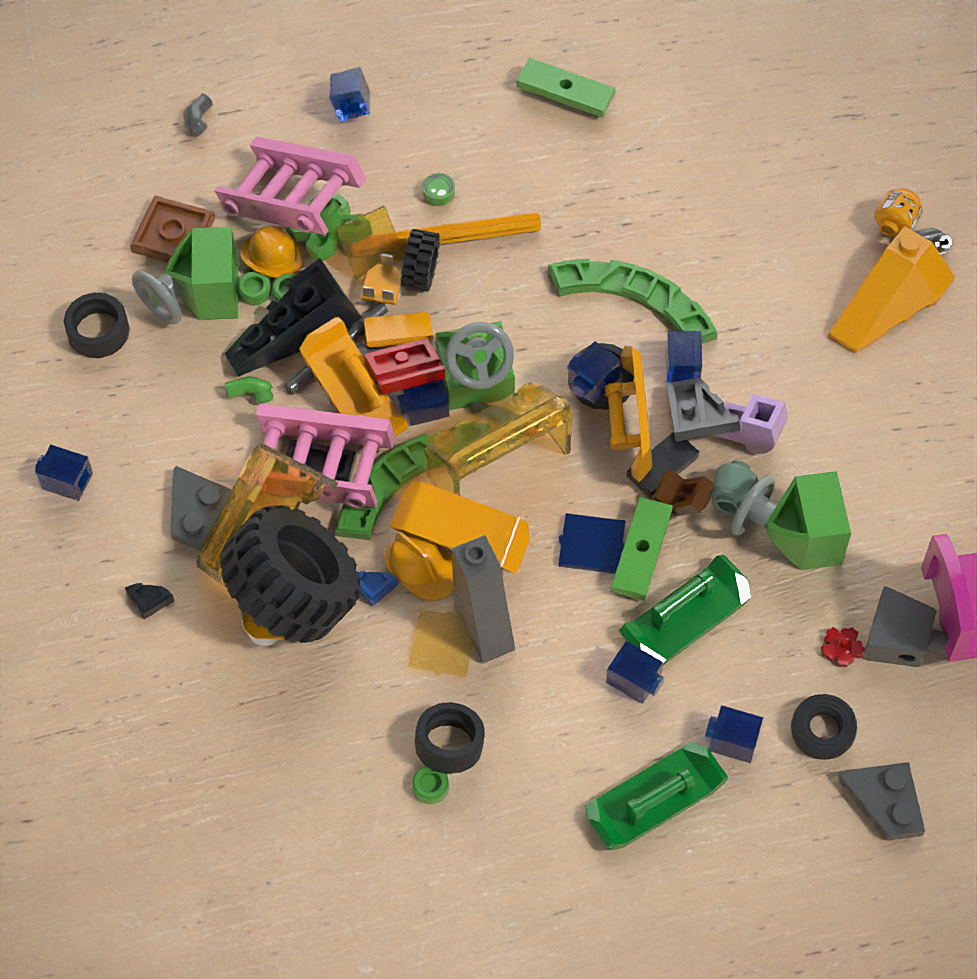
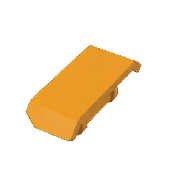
(632, 362)
(344, 376)
(454, 520)

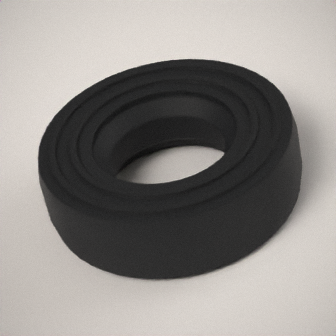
(824, 705)

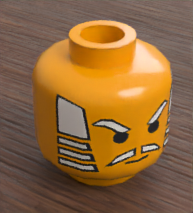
(898, 209)

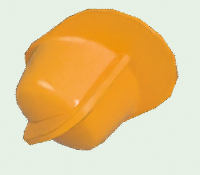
(420, 566)

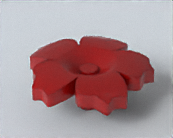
(842, 646)

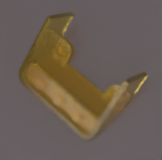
(496, 433)
(264, 481)

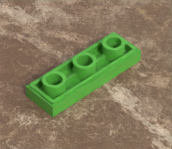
(565, 87)
(646, 533)

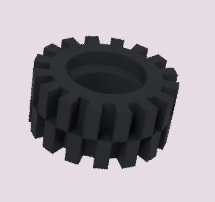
(420, 260)

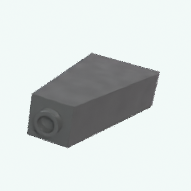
(482, 598)

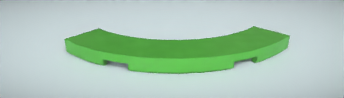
(635, 284)
(386, 478)

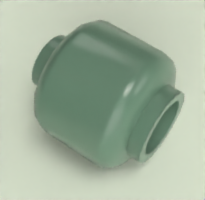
(732, 485)

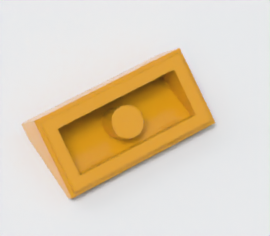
(397, 329)

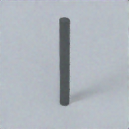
(354, 332)

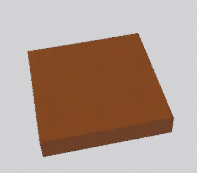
(166, 226)

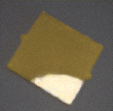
(367, 239)
(441, 644)

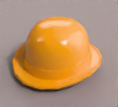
(272, 252)

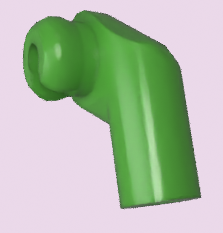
(250, 385)

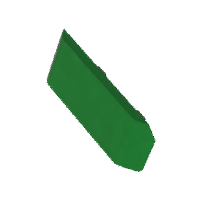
(689, 611)
(655, 795)

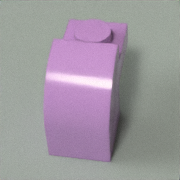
(759, 423)

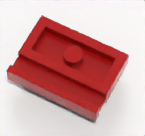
(404, 366)

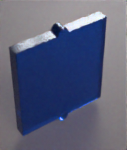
(591, 543)

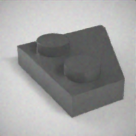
(698, 411)

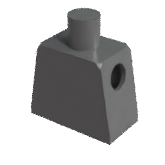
(903, 631)

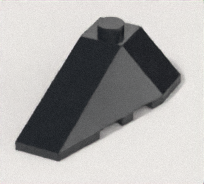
(308, 304)

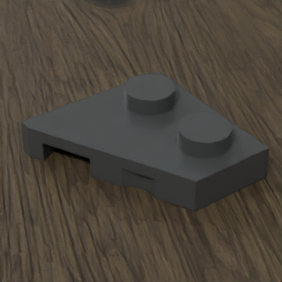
(194, 507)
(888, 798)

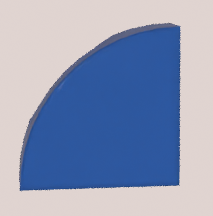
(376, 585)

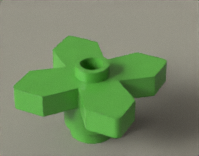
(333, 215)

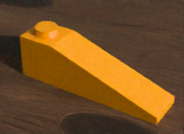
(899, 285)

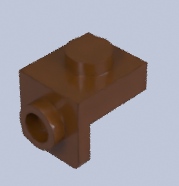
(685, 495)

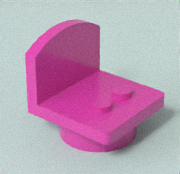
(956, 593)

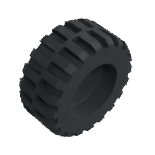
(290, 574)

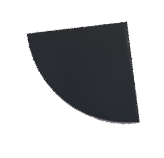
(149, 598)

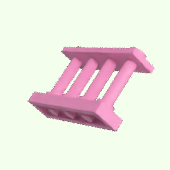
(290, 160)
(340, 430)

